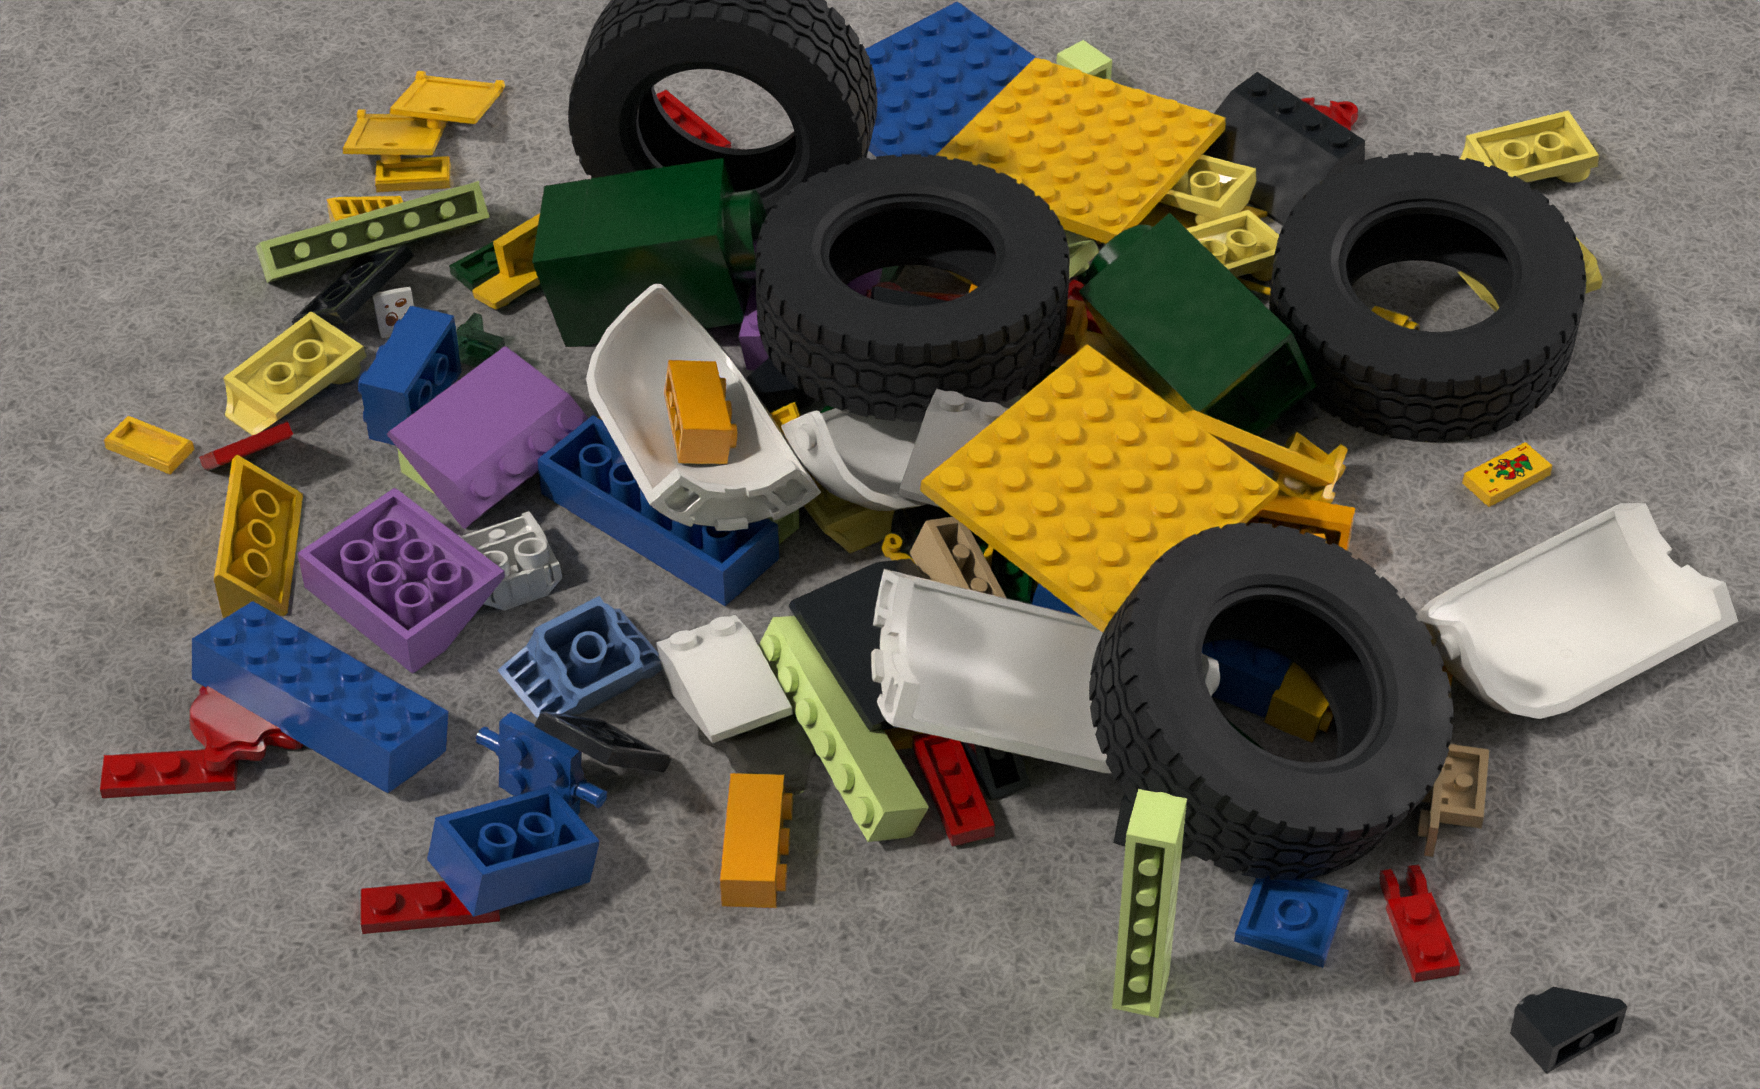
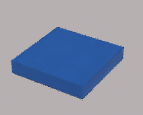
(1292, 918)

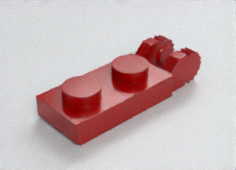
(1419, 927)

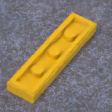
(1266, 452)

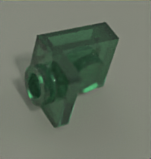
(474, 343)

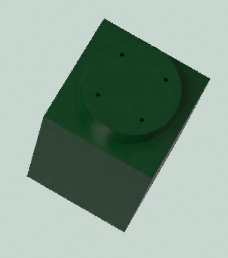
(664, 226)
(1194, 328)

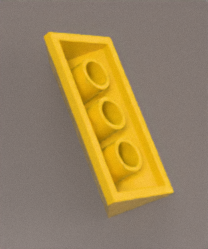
(257, 540)

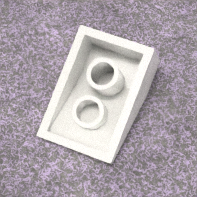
(722, 678)

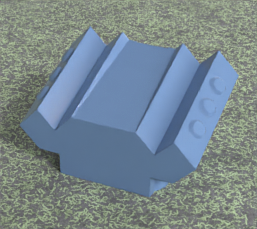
(580, 660)

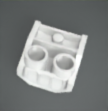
(523, 554)

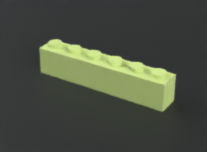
(372, 232)
(859, 761)
(1148, 902)

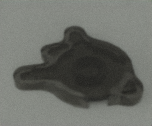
(770, 749)

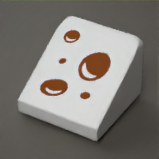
(390, 307)

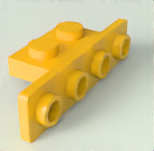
(514, 259)

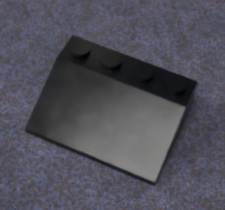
(1284, 141)
(842, 630)

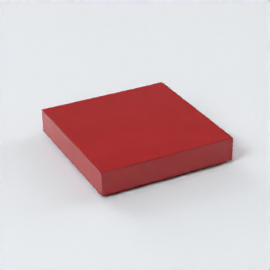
(246, 446)

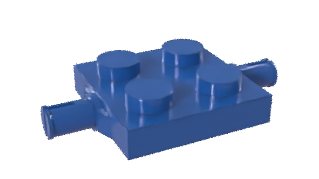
(538, 760)

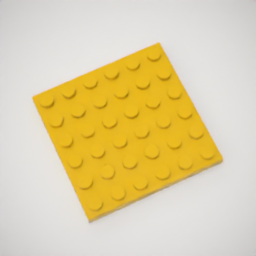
(1087, 145)
(1094, 483)

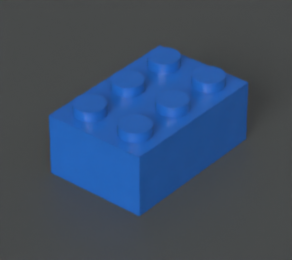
(409, 370)
(512, 850)

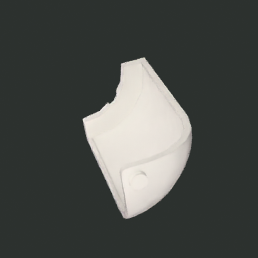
(628, 392)
(858, 455)
(1593, 591)
(989, 670)

